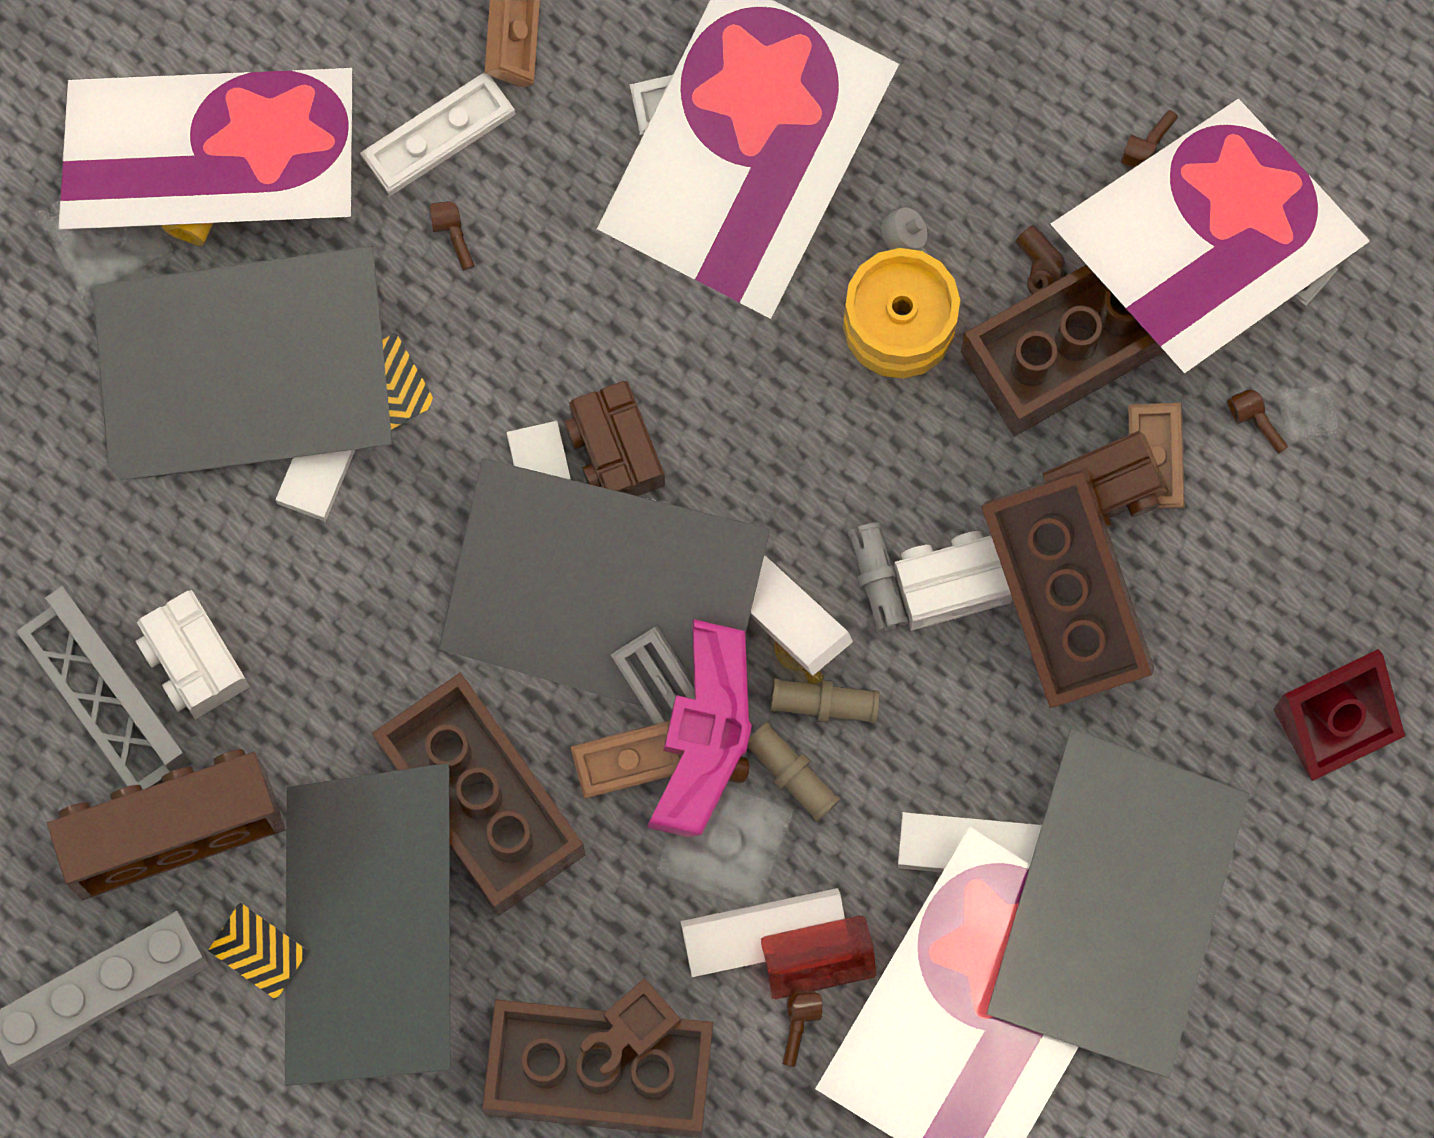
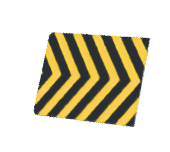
(405, 387)
(258, 950)

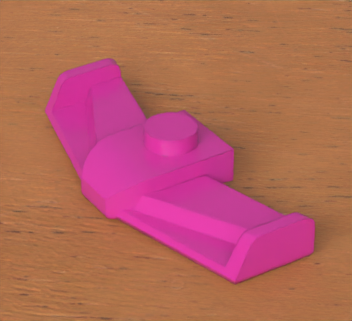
(706, 731)

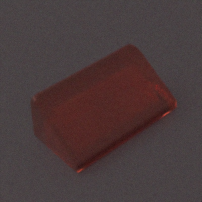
(818, 956)

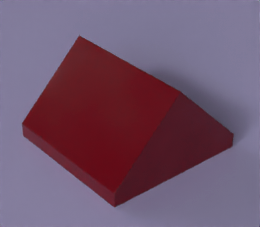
(1341, 715)

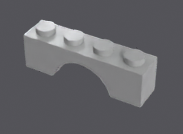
(80, 997)

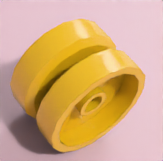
(893, 342)

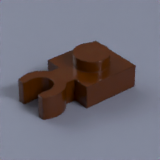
(636, 1021)

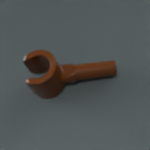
(1139, 149)
(446, 217)
(1249, 406)
(800, 1007)

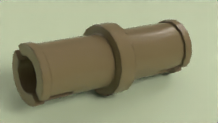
(824, 701)
(792, 772)

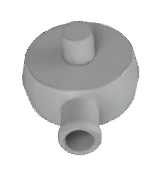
(904, 229)

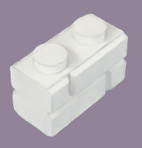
(951, 580)
(191, 654)

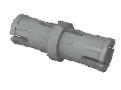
(878, 577)

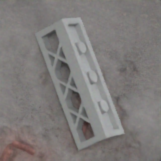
(110, 672)

